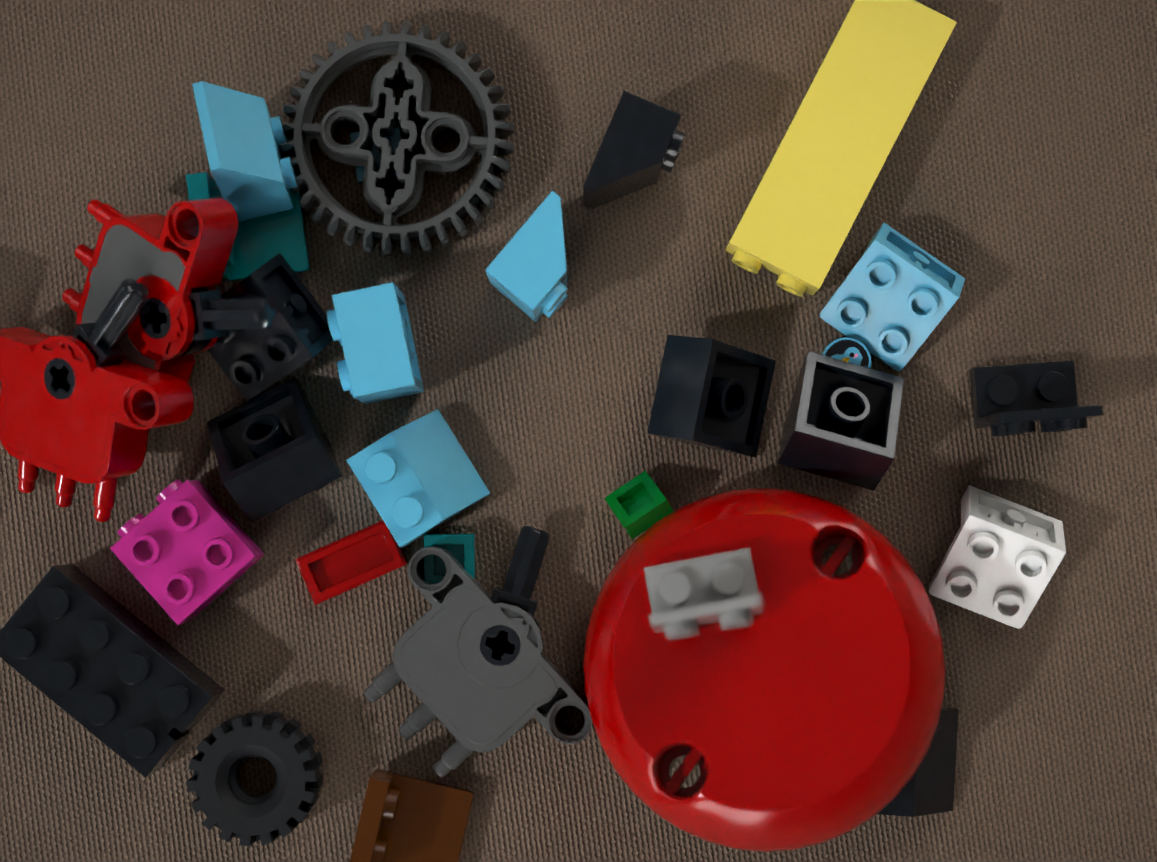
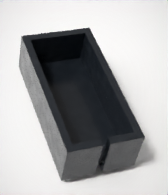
(106, 668)

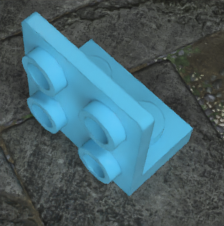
(893, 297)

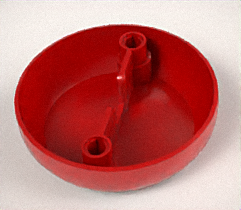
(794, 718)

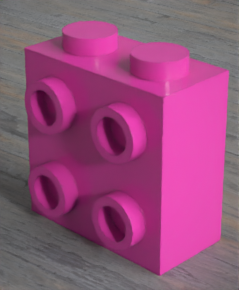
(185, 550)

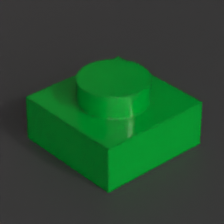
(638, 504)

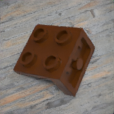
(411, 820)

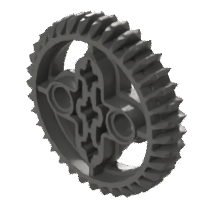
(383, 100)

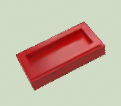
(350, 562)

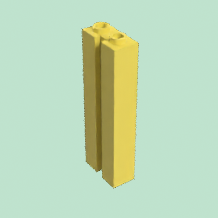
(839, 141)

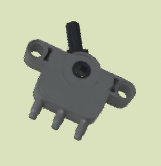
(455, 667)

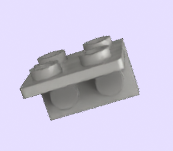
(703, 592)

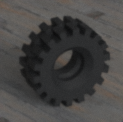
(218, 785)

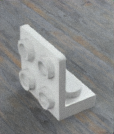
(999, 558)

